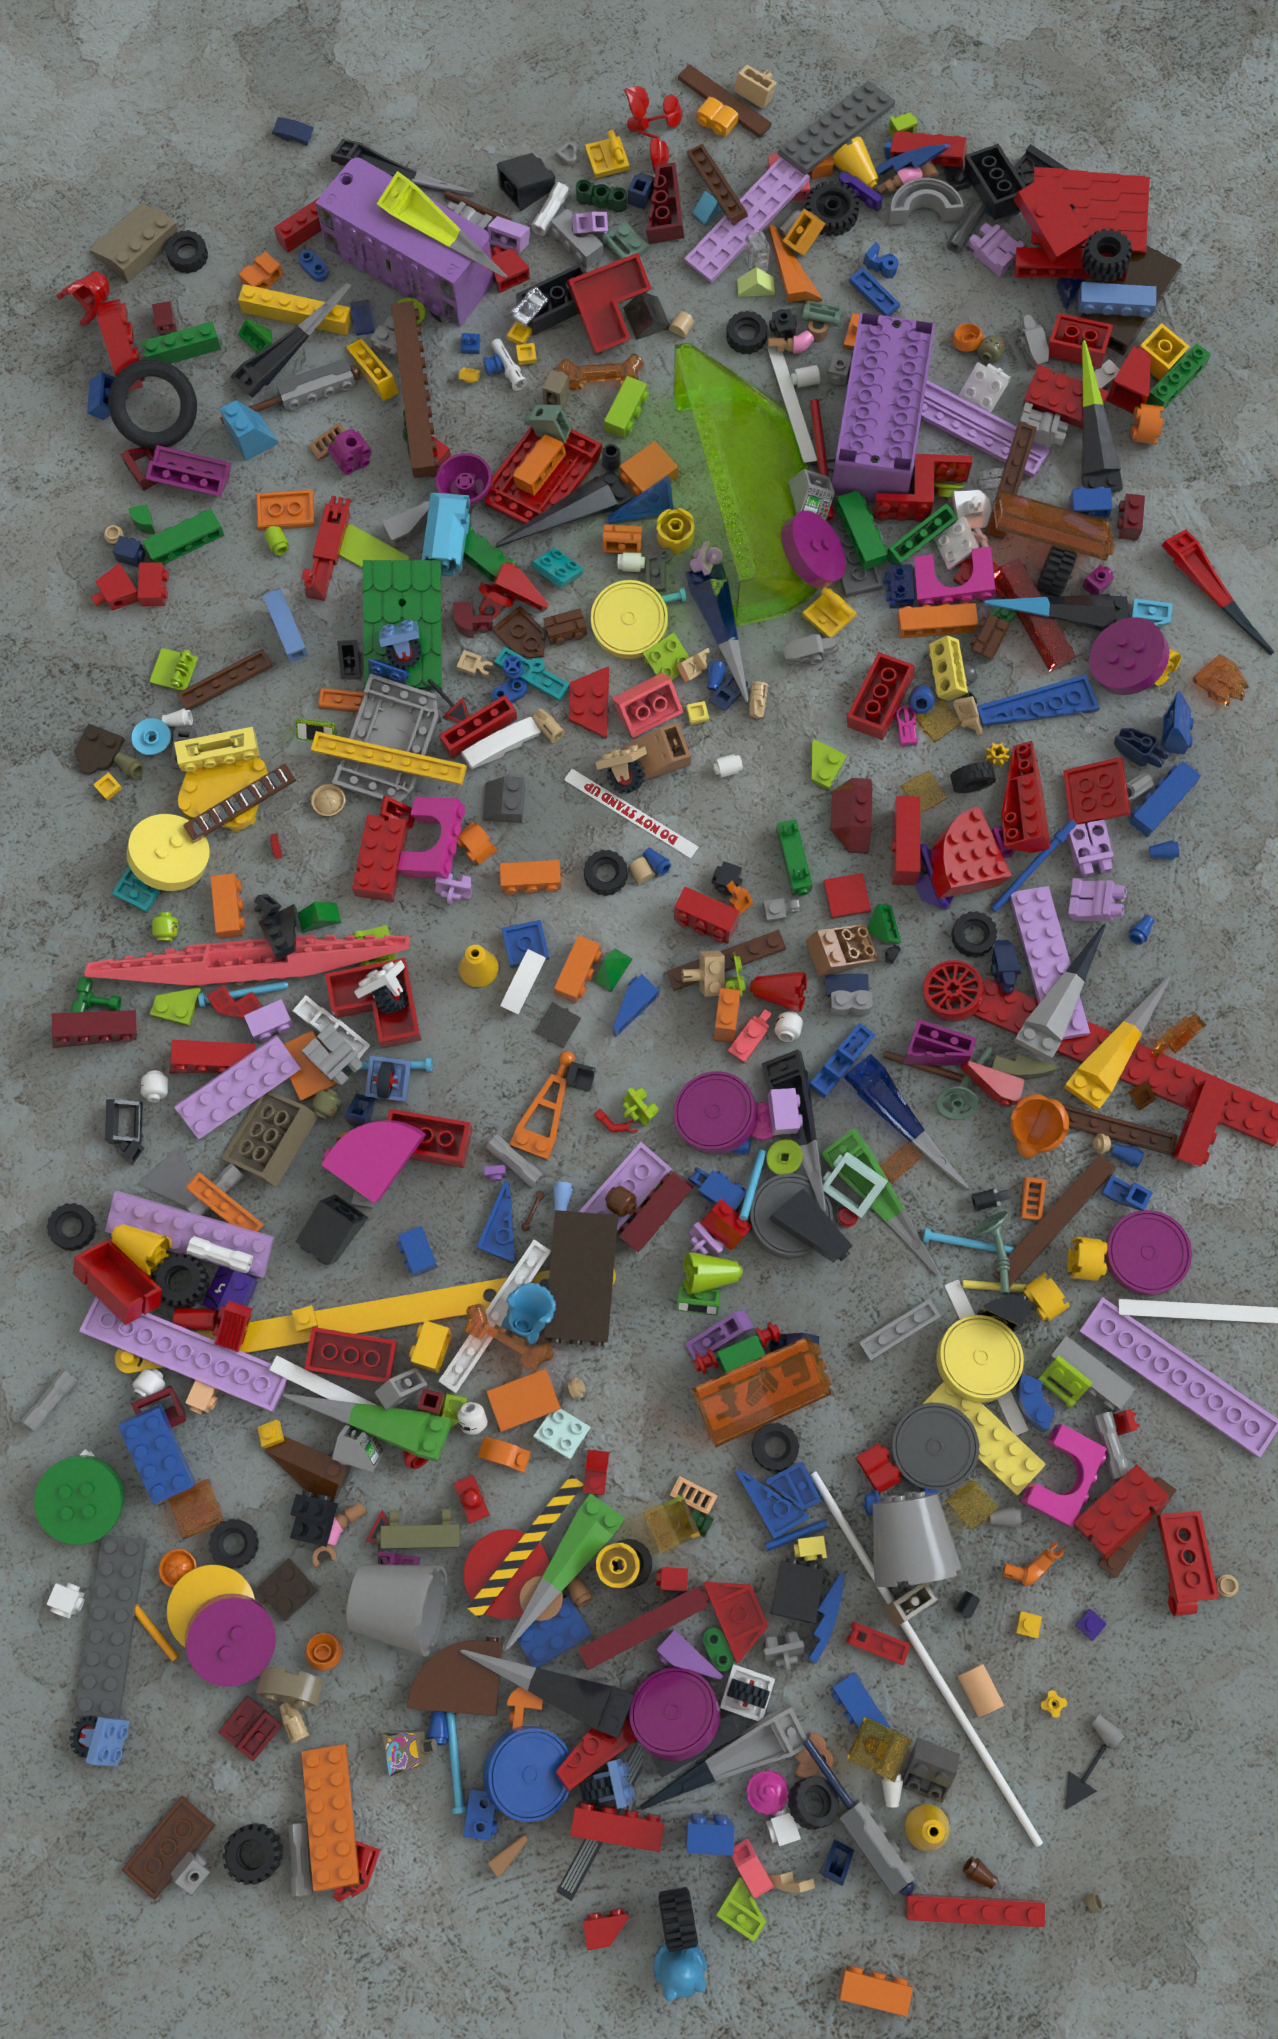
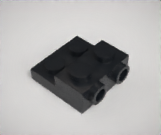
(313, 1518)

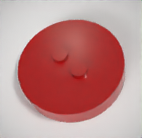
(485, 1560)

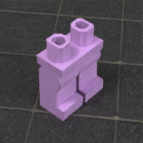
(995, 248)
(1090, 847)
(1096, 900)

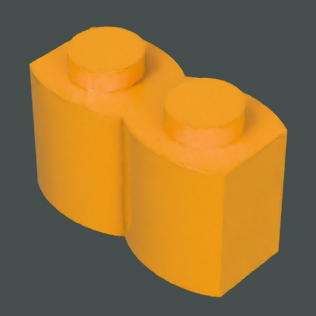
(717, 117)

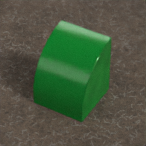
(142, 519)

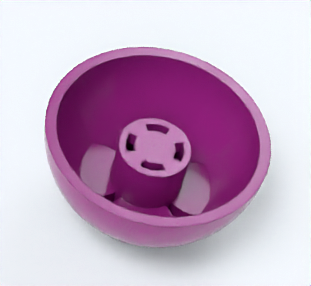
(465, 471)

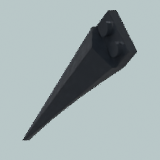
(593, 498)

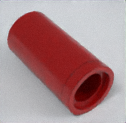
(196, 1318)

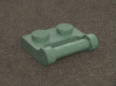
(627, 238)
(822, 313)

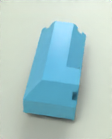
(447, 531)

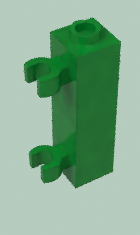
(794, 857)

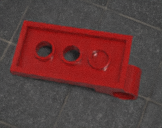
(1191, 1580)

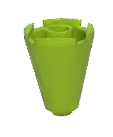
(709, 1272)

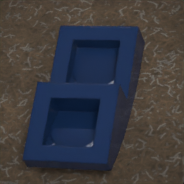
(289, 128)
(726, 694)
(846, 982)

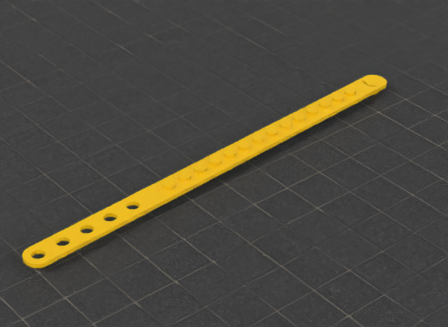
(354, 1318)

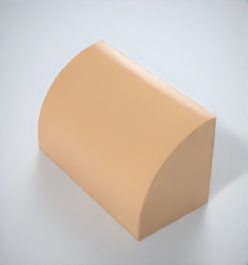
(980, 1690)

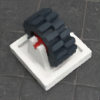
(385, 988)
(747, 1693)

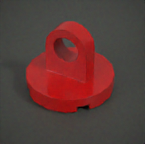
(493, 598)

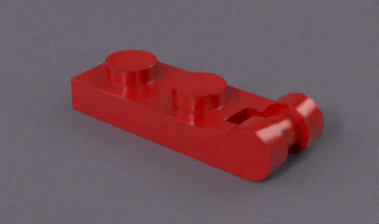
(878, 1643)

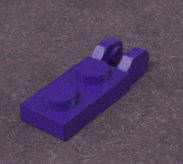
(864, 193)

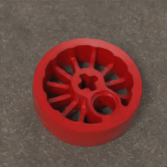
(961, 1013)

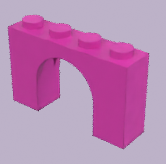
(979, 586)
(438, 859)
(1087, 1458)

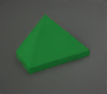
(256, 335)
(884, 925)
(612, 969)

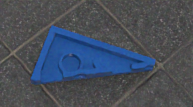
(647, 504)
(498, 1232)
(775, 1511)

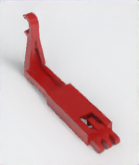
(326, 548)

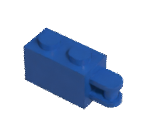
(718, 1187)

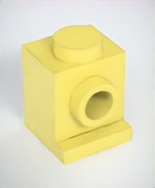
(810, 1548)

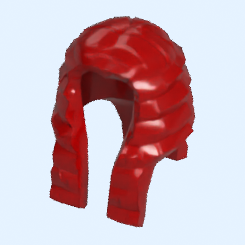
(89, 292)

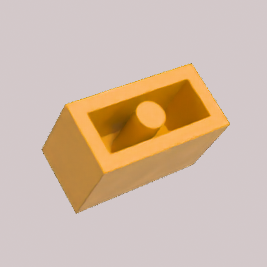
(804, 232)

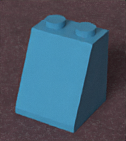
(247, 429)

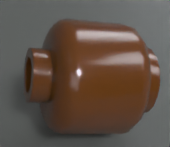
(621, 1201)

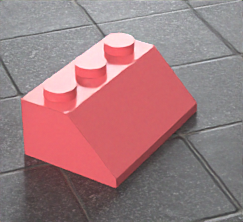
(648, 704)

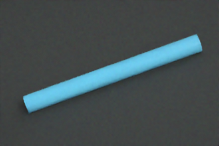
(752, 1185)

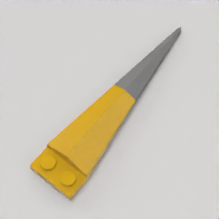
(1101, 1070)

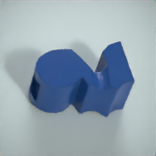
(886, 264)

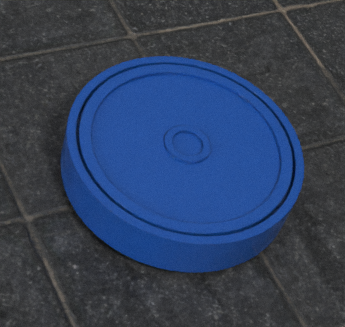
(522, 1773)

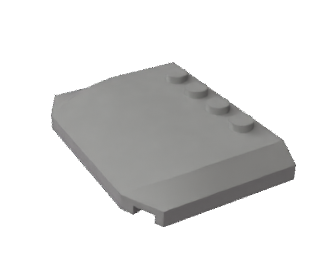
(392, 718)

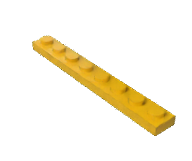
(389, 758)

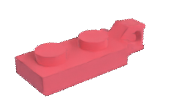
(750, 1037)

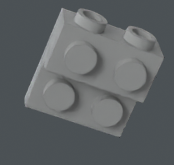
(384, 339)

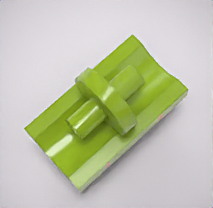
(636, 1107)

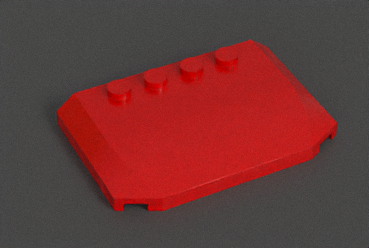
(520, 505)

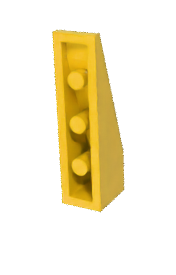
(373, 369)

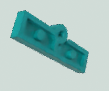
(536, 676)

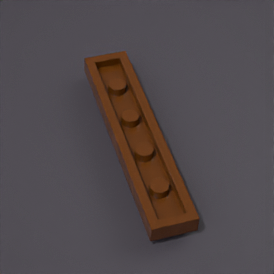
(225, 680)
(1119, 1559)

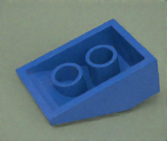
(1177, 726)

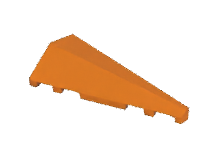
(794, 278)

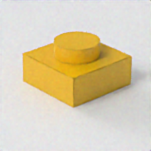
(519, 334)
(526, 354)
(469, 375)
(107, 786)
(304, 1318)
(270, 1434)
(1028, 1624)

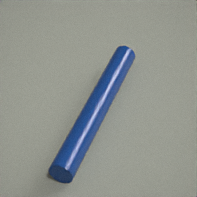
(796, 1535)

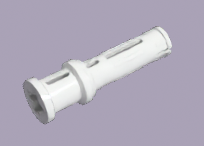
(512, 370)

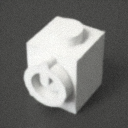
(66, 1599)
(783, 1828)

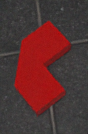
(225, 1004)

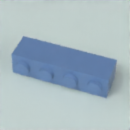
(1117, 299)

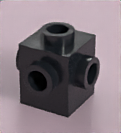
(783, 324)

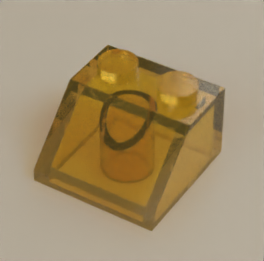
(671, 1524)
(879, 1749)

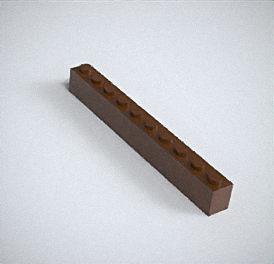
(413, 389)

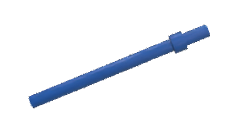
(1059, 837)

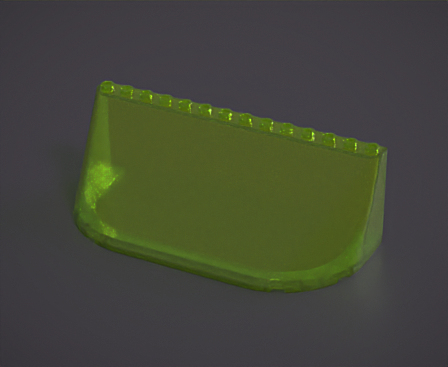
(749, 462)

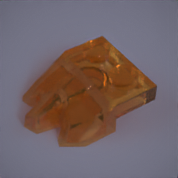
(1222, 680)

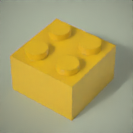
(1165, 350)
(430, 1347)

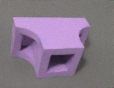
(590, 223)

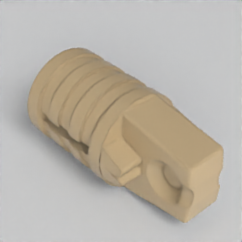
(758, 699)
(548, 725)
(293, 1723)

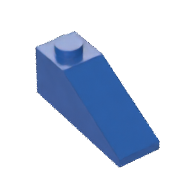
(636, 1000)

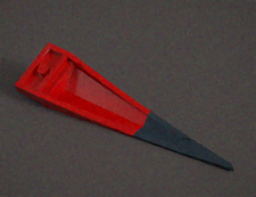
(1193, 561)

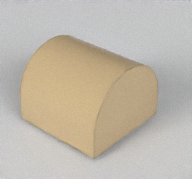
(682, 324)
(641, 870)

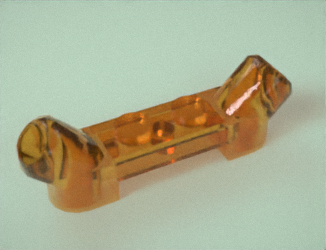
(601, 372)
(530, 1356)

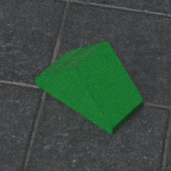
(318, 916)

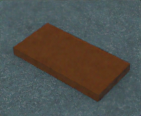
(166, 1846)

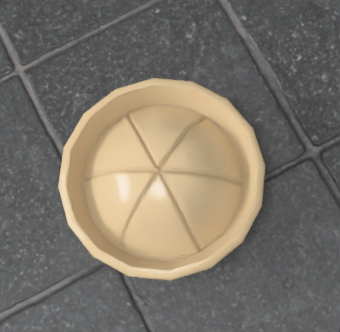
(328, 800)

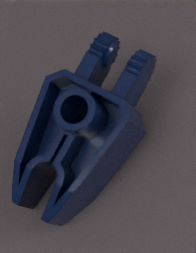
(1140, 747)
(1005, 965)

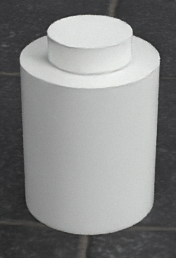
(806, 376)

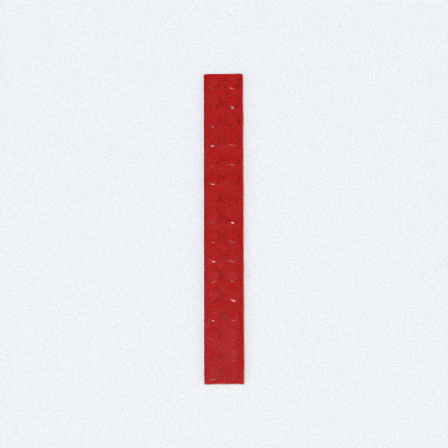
(1166, 1076)

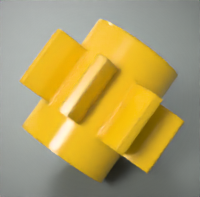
(999, 749)

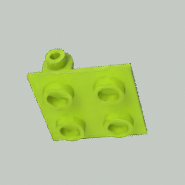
(665, 656)
(174, 669)
(736, 982)

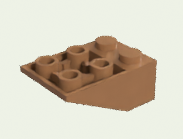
(665, 751)
(841, 949)

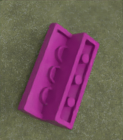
(189, 471)

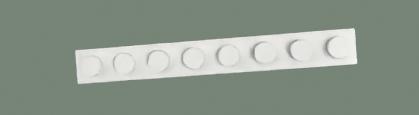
(496, 1312)

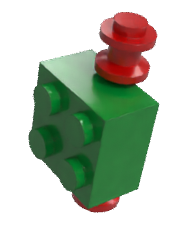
(739, 1353)

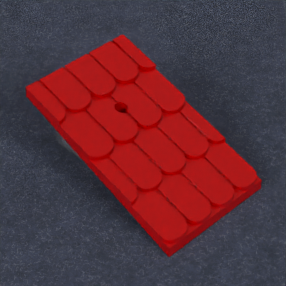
(1105, 202)

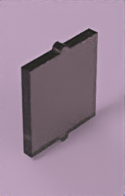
(557, 1025)

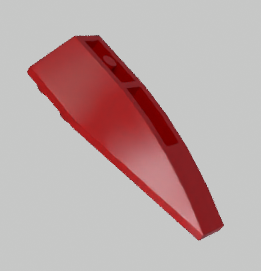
(1024, 804)

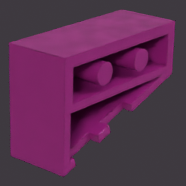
(938, 1046)

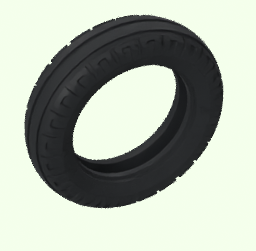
(177, 379)

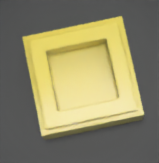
(697, 713)

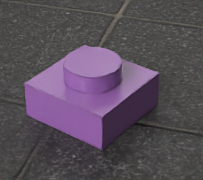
(495, 1173)

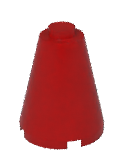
(781, 989)

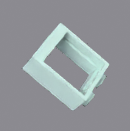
(865, 1171)

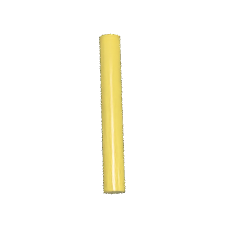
(983, 1285)

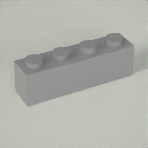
(1105, 1385)

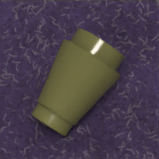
(129, 765)

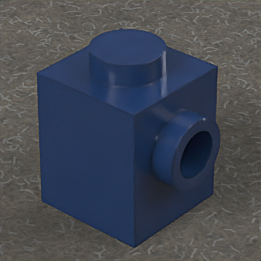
(129, 551)

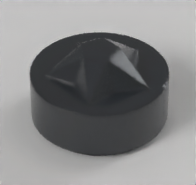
(891, 954)

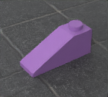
(720, 1334)
(683, 1655)

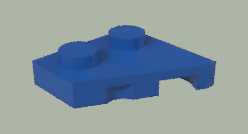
(796, 1486)

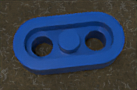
(312, 264)
(508, 689)

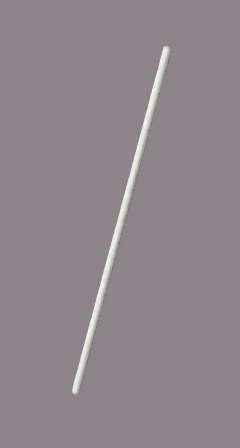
(1024, 1820)

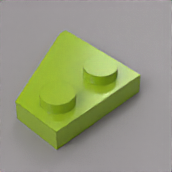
(825, 764)
(176, 1006)
(742, 1911)

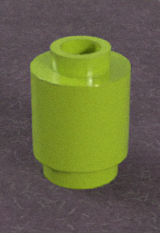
(276, 540)

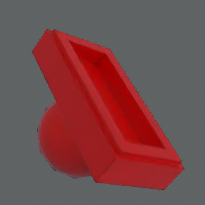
(471, 1499)

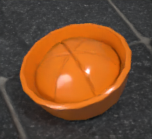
(967, 337)
(175, 1566)
(323, 1651)

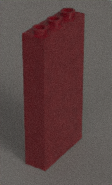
(644, 1627)

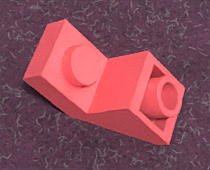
(751, 1869)

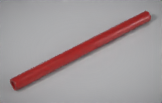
(820, 445)

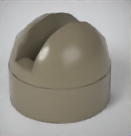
(1093, 1903)

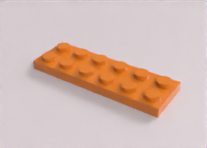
(330, 1818)

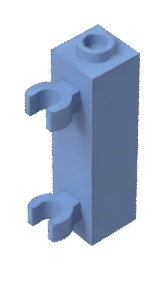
(285, 625)

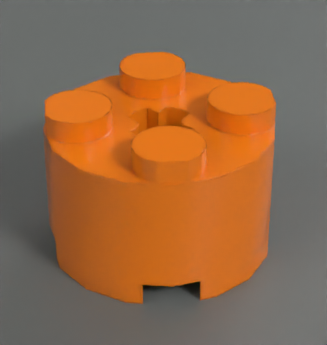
(1147, 424)

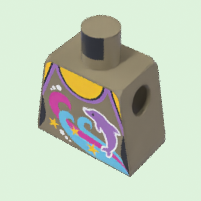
(406, 1750)

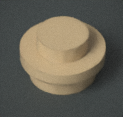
(112, 534)
(1101, 1143)
(576, 1387)
(1227, 1585)

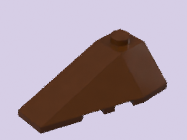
(310, 1468)

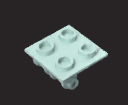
(562, 1433)

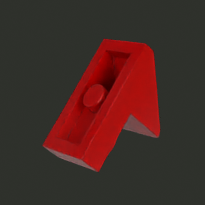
(596, 1472)

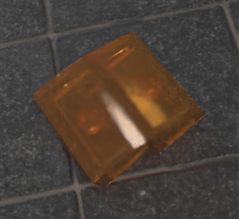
(196, 1509)

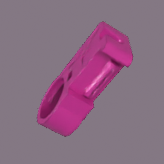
(906, 729)

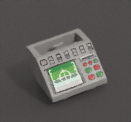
(812, 492)
(358, 1449)

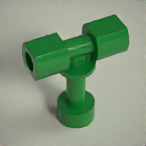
(87, 999)

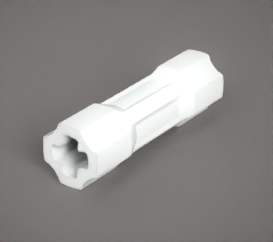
(556, 198)
(205, 1250)

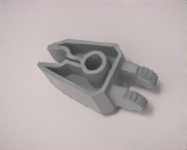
(1033, 342)
(809, 650)

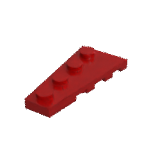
(593, 1753)

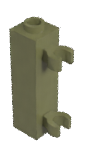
(419, 1535)

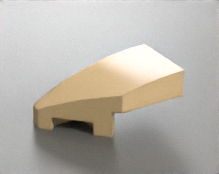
(693, 665)
(968, 714)
(786, 1883)

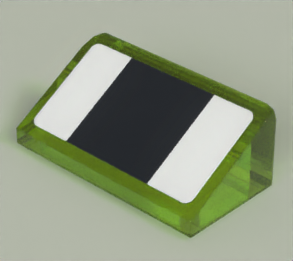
(307, 728)

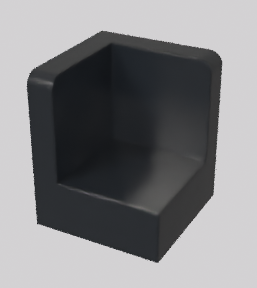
(580, 1076)

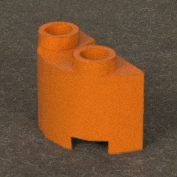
(476, 843)

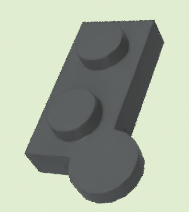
(657, 569)

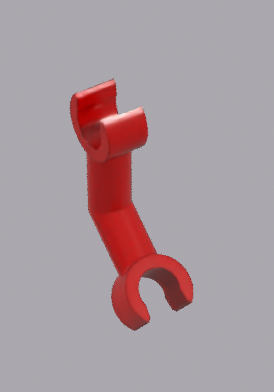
(602, 1117)

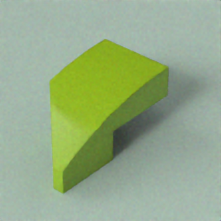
(452, 1405)

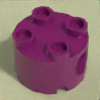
(350, 451)

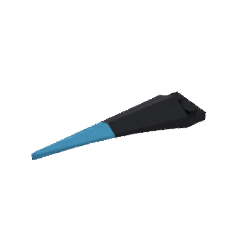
(1091, 611)

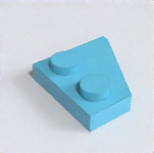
(1154, 611)

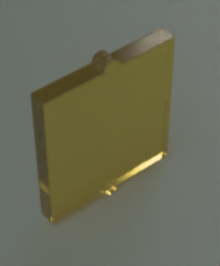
(938, 721)
(926, 788)
(972, 1504)

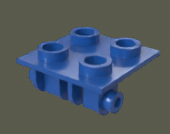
(380, 669)

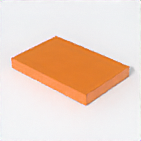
(285, 509)
(309, 1078)
(523, 1400)

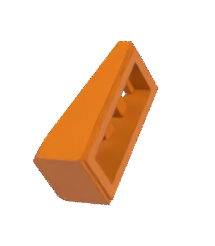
(1041, 1194)

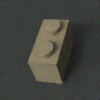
(556, 389)
(909, 1604)

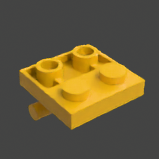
(607, 156)
(829, 613)

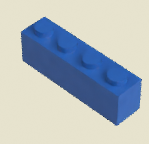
(1164, 799)
(856, 1701)

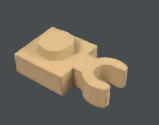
(471, 664)

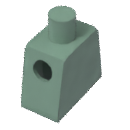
(549, 421)

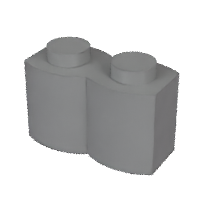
(855, 1003)

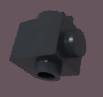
(724, 875)

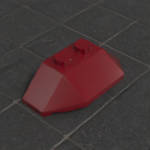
(852, 814)

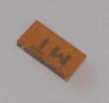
(901, 1162)

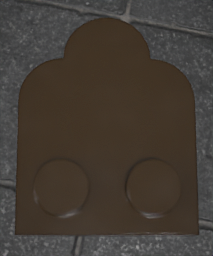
(97, 749)

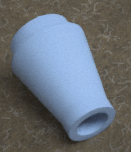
(562, 1193)

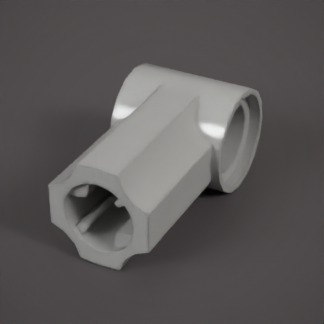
(1139, 786)

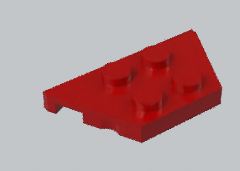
(590, 702)
(738, 1615)

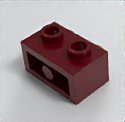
(1131, 519)

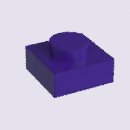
(1090, 1624)

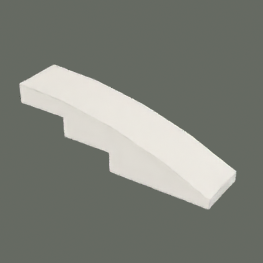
(502, 741)
(320, 1018)

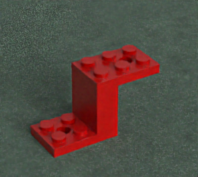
(919, 502)

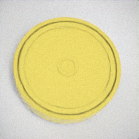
(629, 619)
(165, 854)
(980, 1358)

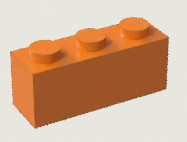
(539, 464)
(530, 876)
(227, 905)
(578, 969)
(875, 1990)

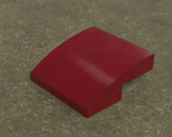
(250, 1728)

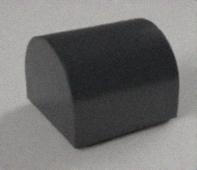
(967, 1604)

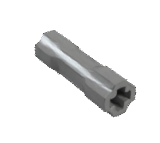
(514, 1161)
(227, 1179)
(39, 1412)
(1106, 1429)
(301, 1876)

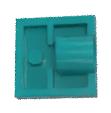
(557, 567)
(135, 892)

